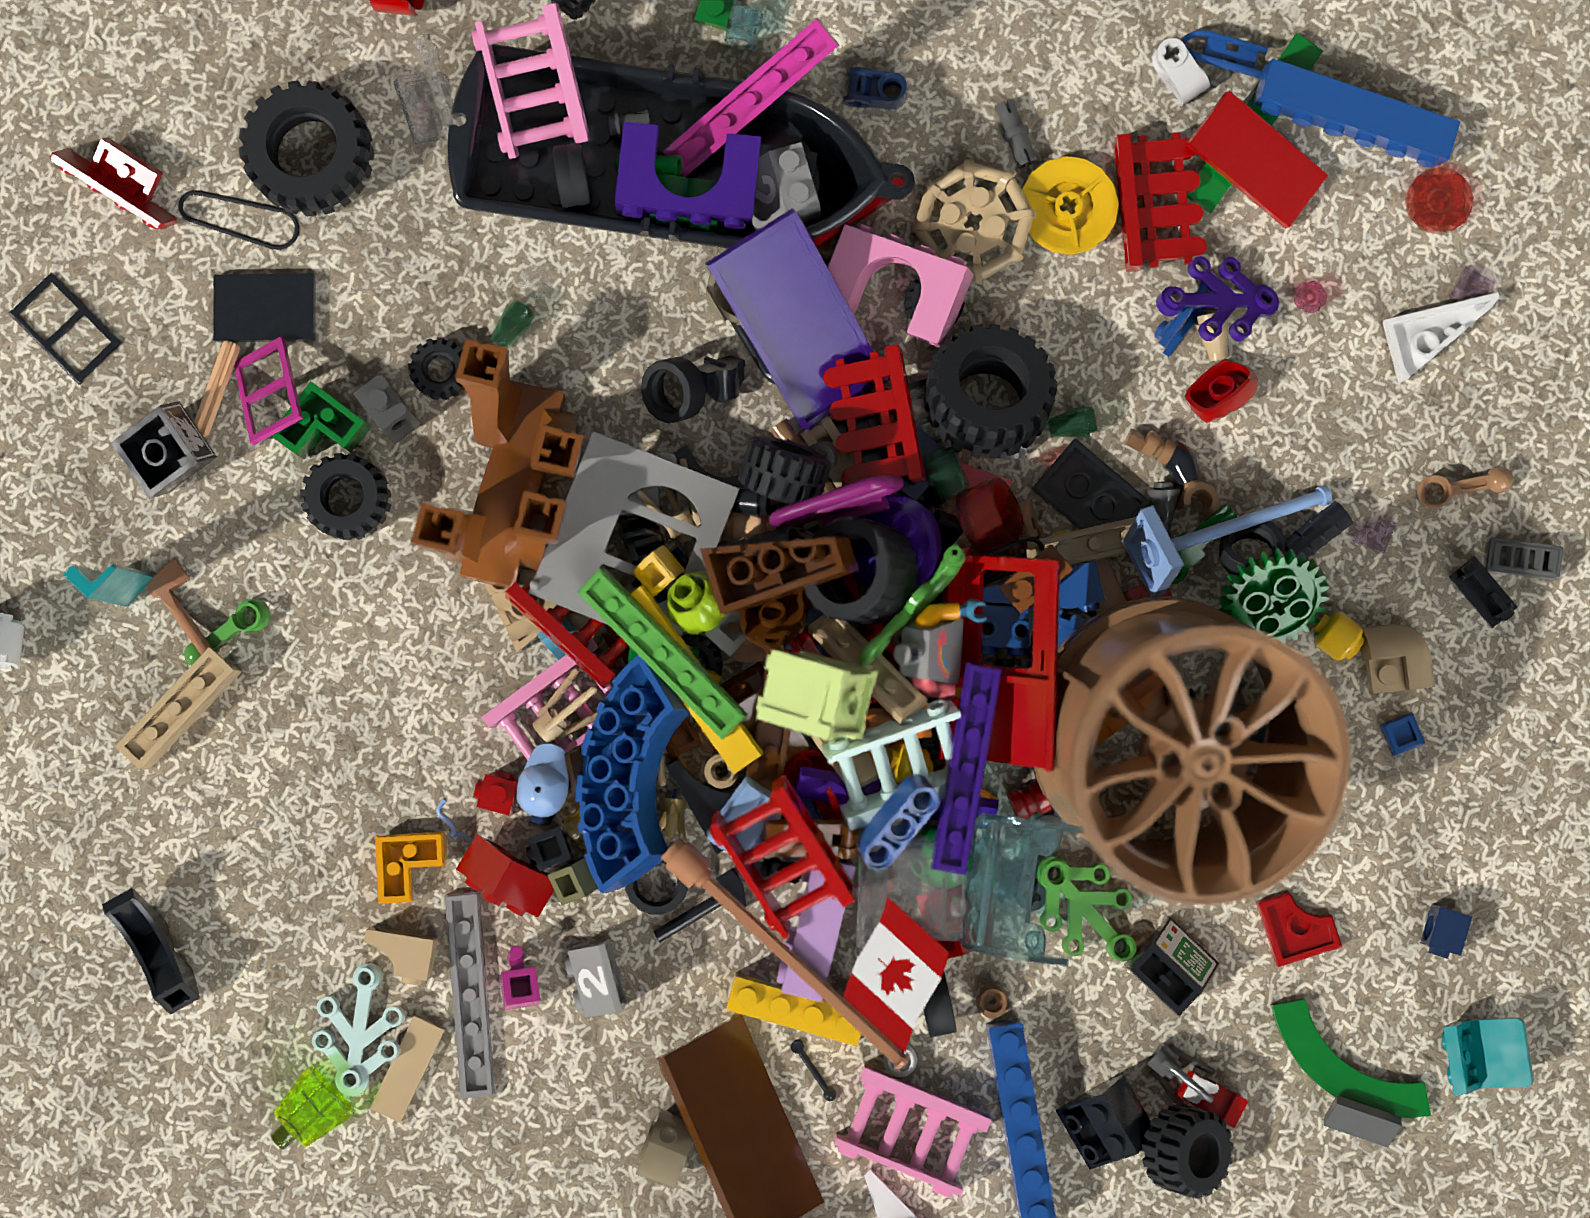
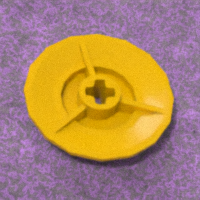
(1079, 183)

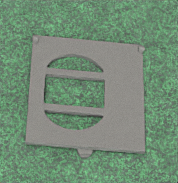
(598, 495)

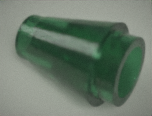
(512, 323)
(1074, 423)

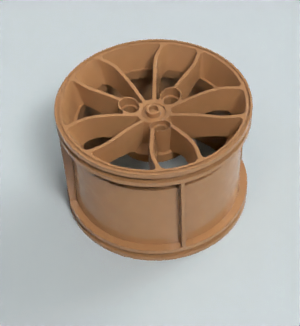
(1255, 835)

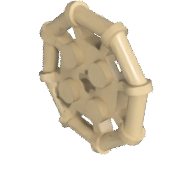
(977, 202)

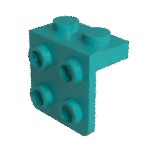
(1487, 1054)

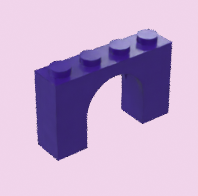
(727, 202)

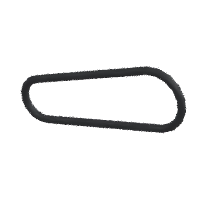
(235, 234)

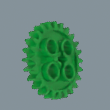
(1276, 594)

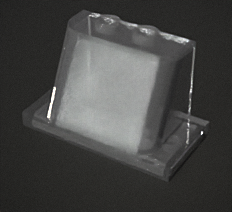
(925, 894)

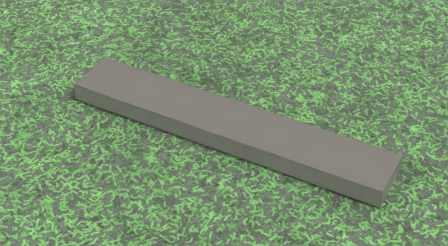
(470, 995)

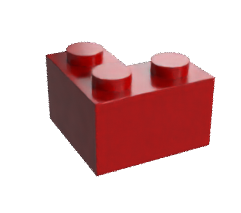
(505, 877)

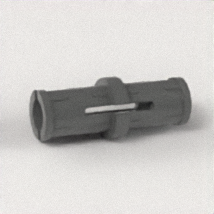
(1015, 133)

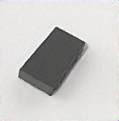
(1362, 1121)

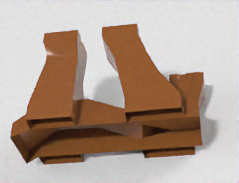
(528, 440)

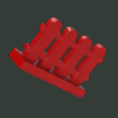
(1148, 185)
(880, 403)

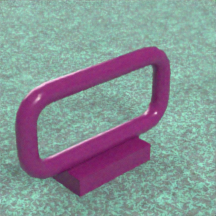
(855, 500)

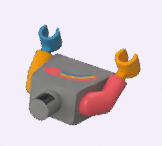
(933, 648)

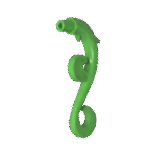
(944, 574)

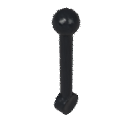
(798, 1048)

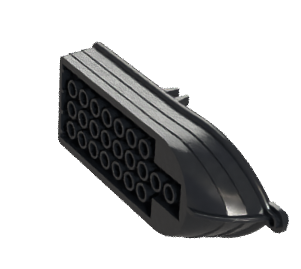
(486, 180)

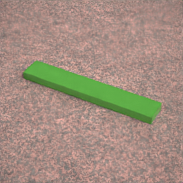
(662, 652)

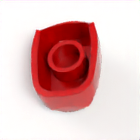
(1221, 390)

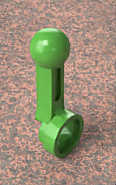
(232, 627)

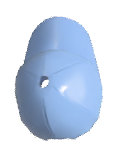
(548, 771)

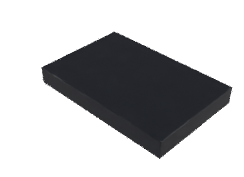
(264, 307)
(1088, 489)

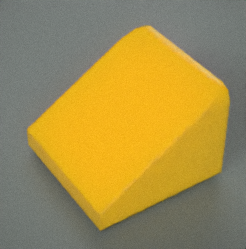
(658, 570)

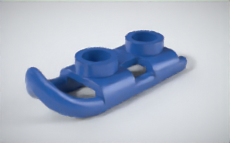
(1216, 51)
(1168, 331)

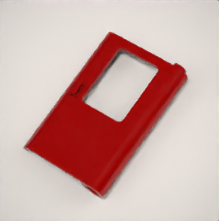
(1026, 698)

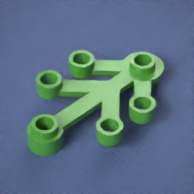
(1081, 904)

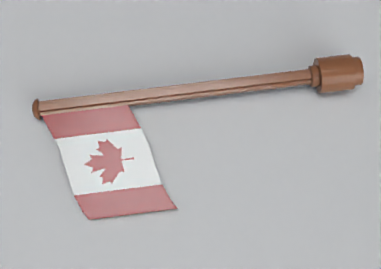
(888, 978)

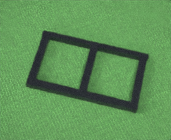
(51, 278)

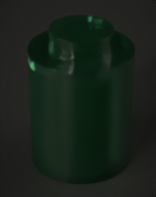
(945, 473)

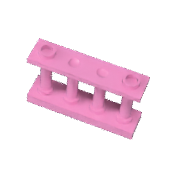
(557, 58)
(531, 697)
(938, 1109)

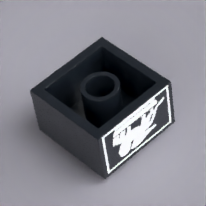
(163, 449)

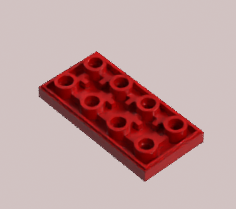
(1257, 159)

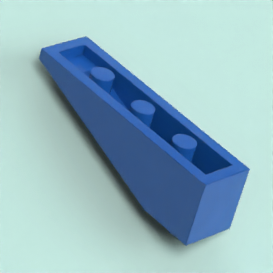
(1077, 589)

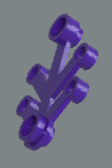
(1222, 297)

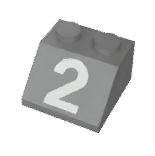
(784, 184)
(596, 979)

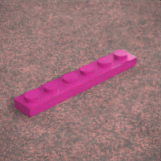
(753, 95)

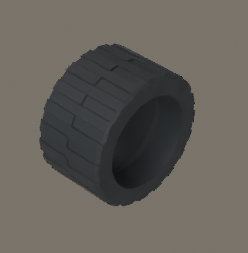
(893, 579)

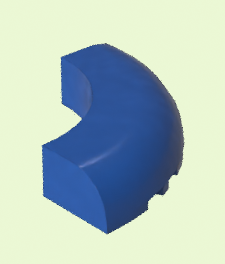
(621, 776)

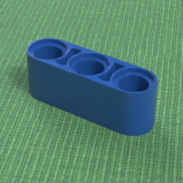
(896, 837)

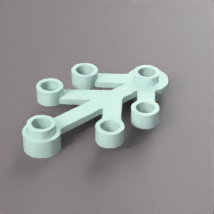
(358, 1035)

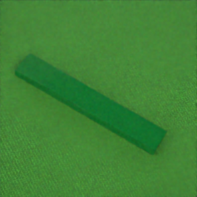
(1212, 184)

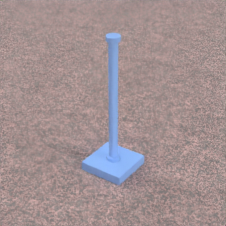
(1157, 554)

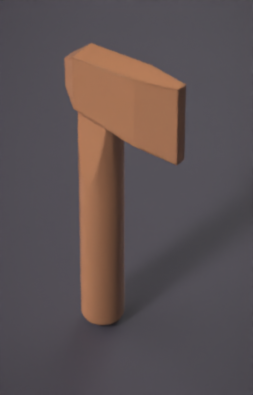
(161, 586)

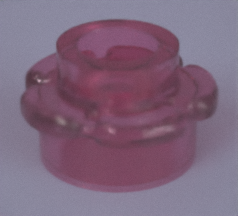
(1316, 290)

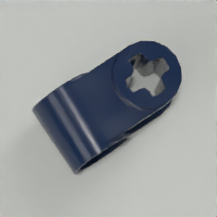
(872, 88)

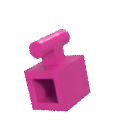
(519, 984)

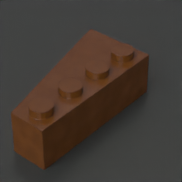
(768, 571)

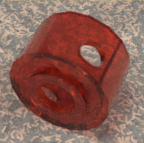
(990, 515)

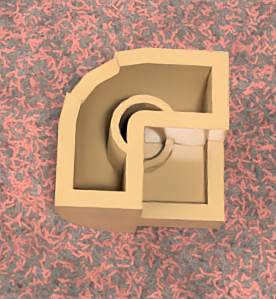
(1396, 659)

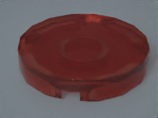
(1439, 200)

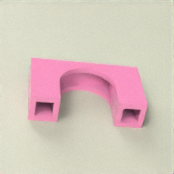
(942, 280)

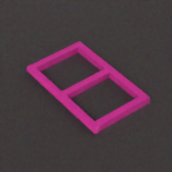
(287, 380)

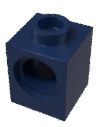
(1445, 931)

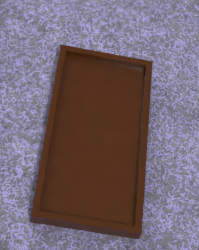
(739, 1125)

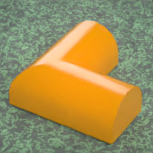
(398, 855)

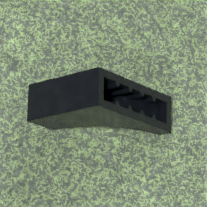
(700, 796)

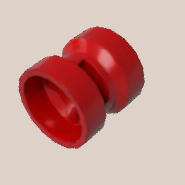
(1028, 801)

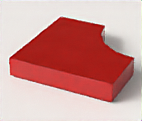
(1294, 932)

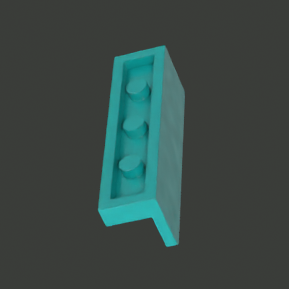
(115, 585)

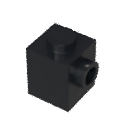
(549, 849)

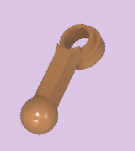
(1497, 480)

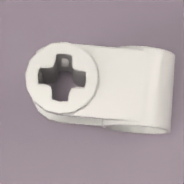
(1182, 74)

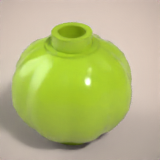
(698, 602)

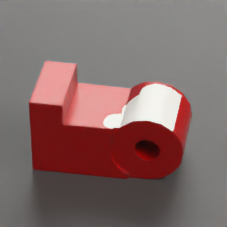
(1225, 1101)

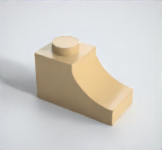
(408, 952)

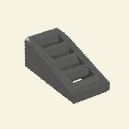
(1553, 566)

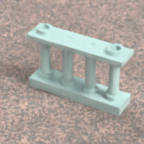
(863, 808)

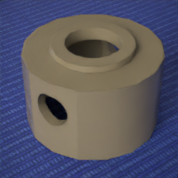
(665, 1150)

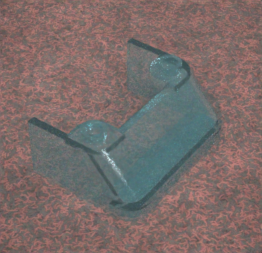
(1003, 884)

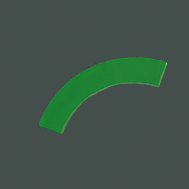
(1337, 1077)

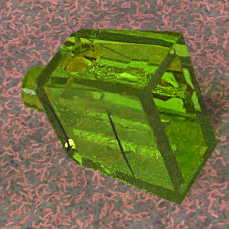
(309, 1110)

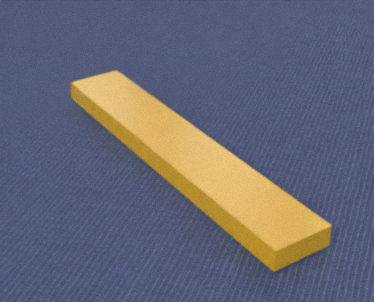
(738, 746)

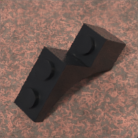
(150, 939)

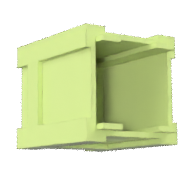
(816, 695)

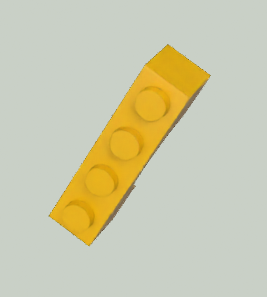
(767, 1002)

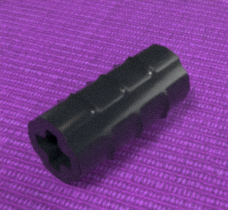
(1319, 530)

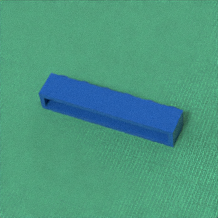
(1355, 113)
(1020, 1119)

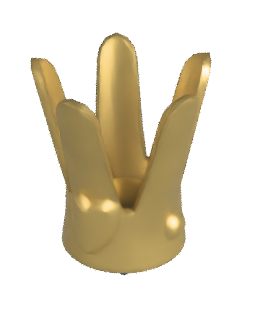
(672, 814)

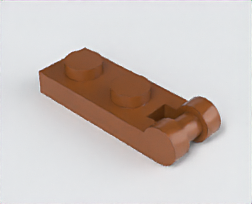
(844, 848)

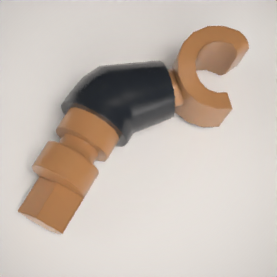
(1182, 466)

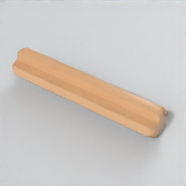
(216, 387)

